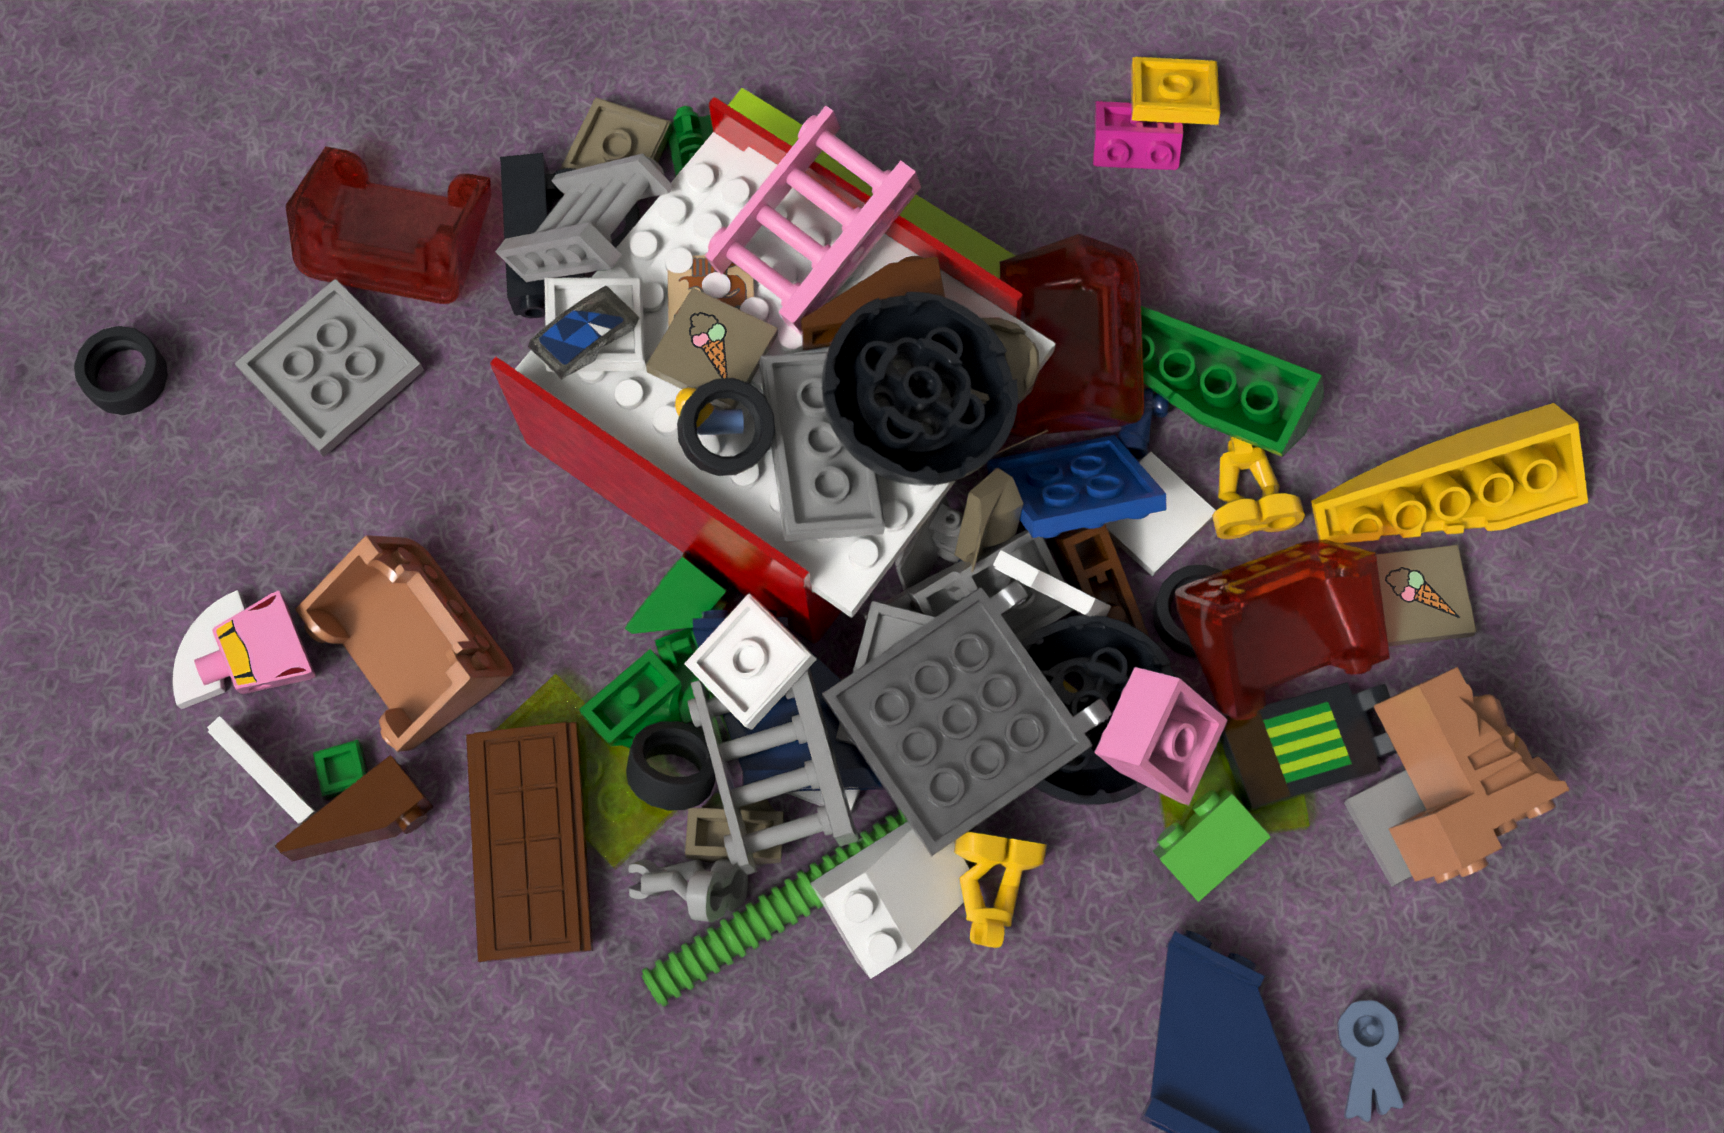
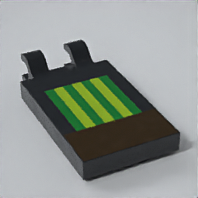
(1305, 745)

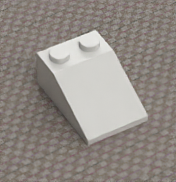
(891, 897)

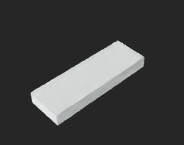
(261, 770)

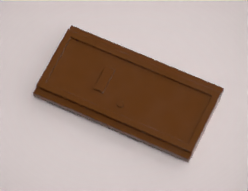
(529, 842)

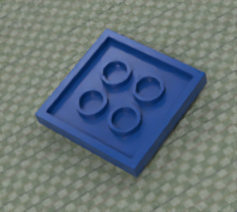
(1080, 486)

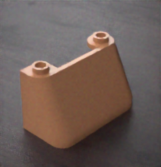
(406, 636)

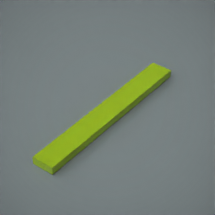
(918, 211)

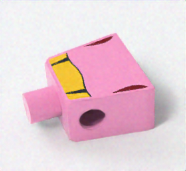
(258, 649)

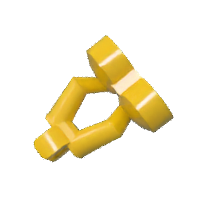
(1244, 515)
(987, 852)

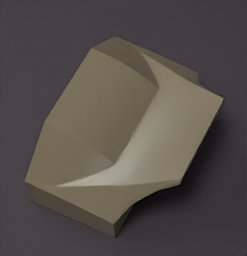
(989, 516)
(709, 825)

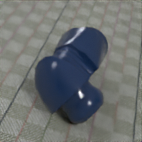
(1137, 435)

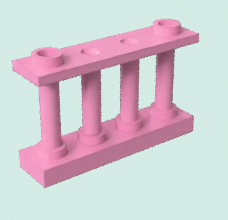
(860, 226)

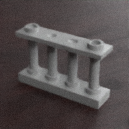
(580, 226)
(819, 772)

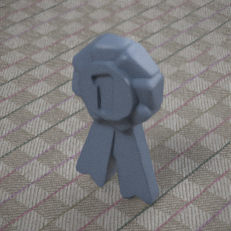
(1369, 1035)

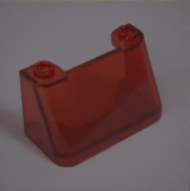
(382, 233)
(1090, 307)
(1284, 620)

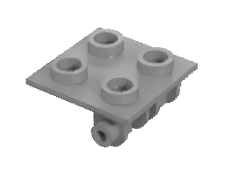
(933, 540)

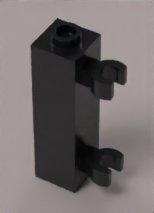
(526, 205)

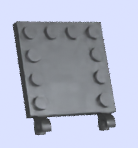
(960, 718)

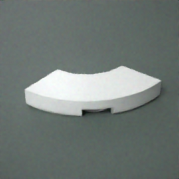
(1050, 585)
(200, 642)

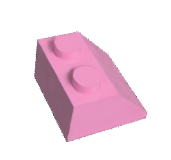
(1161, 734)

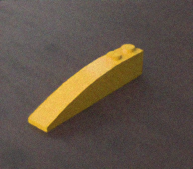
(1465, 481)

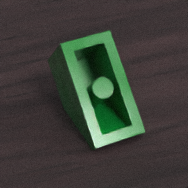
(679, 598)

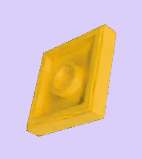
(1175, 90)

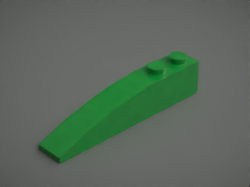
(1229, 383)

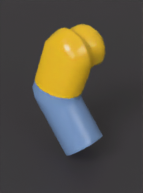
(712, 420)

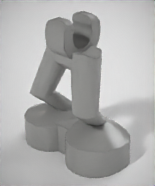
(706, 893)

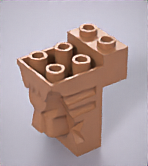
(1467, 773)

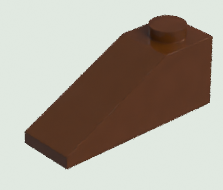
(892, 280)
(1094, 568)
(366, 812)

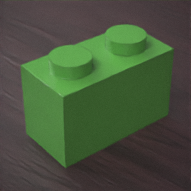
(1210, 842)

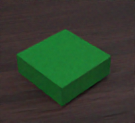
(339, 767)

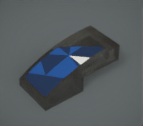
(582, 330)

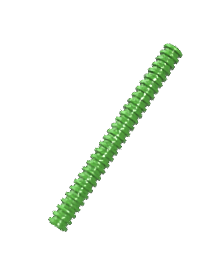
(753, 924)

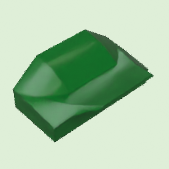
(633, 700)

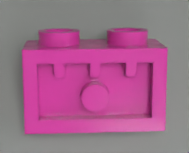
(1134, 143)

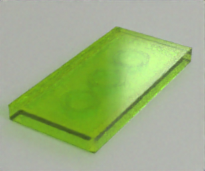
(614, 815)

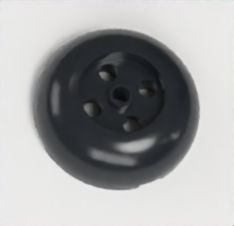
(942, 345)
(1103, 657)

